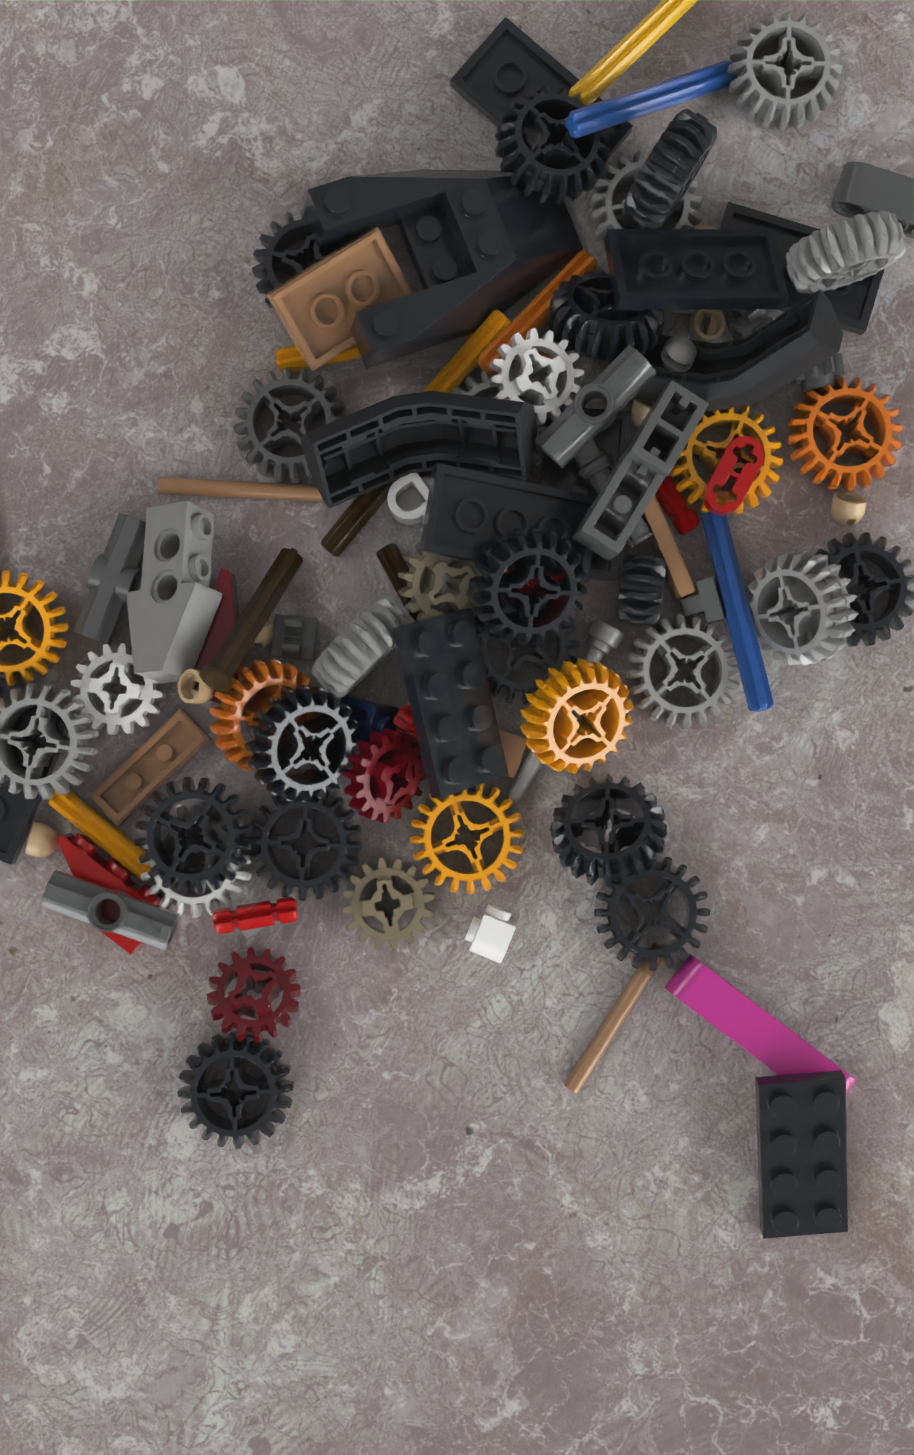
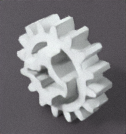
(529, 361)
(115, 706)

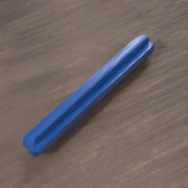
(648, 99)
(737, 612)

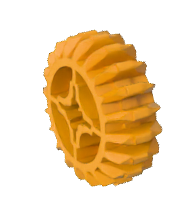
(706, 453)
(27, 637)
(557, 734)
(480, 870)

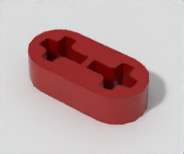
(725, 471)

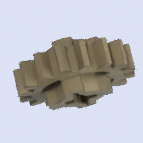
(429, 591)
(368, 906)

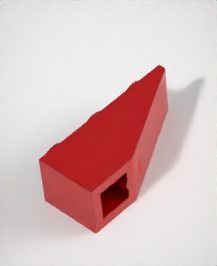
(90, 866)

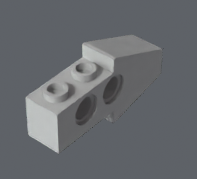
(175, 600)

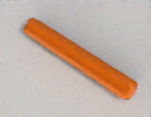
(537, 312)

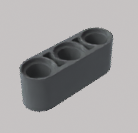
(875, 189)

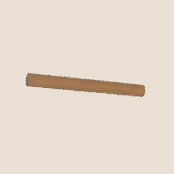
(238, 489)
(611, 1025)

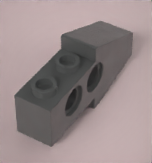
(640, 470)

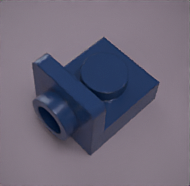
(369, 716)

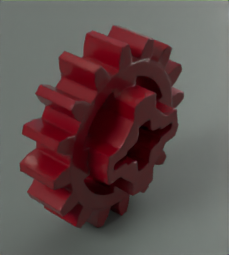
(384, 775)
(240, 1003)

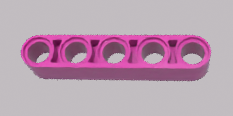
(747, 1022)

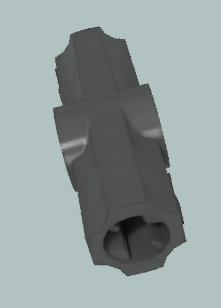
(614, 385)
(111, 578)
(85, 901)

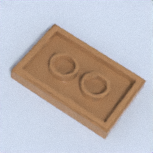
(324, 298)

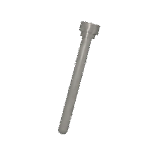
(601, 641)

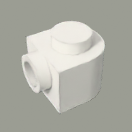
(409, 498)
(491, 933)

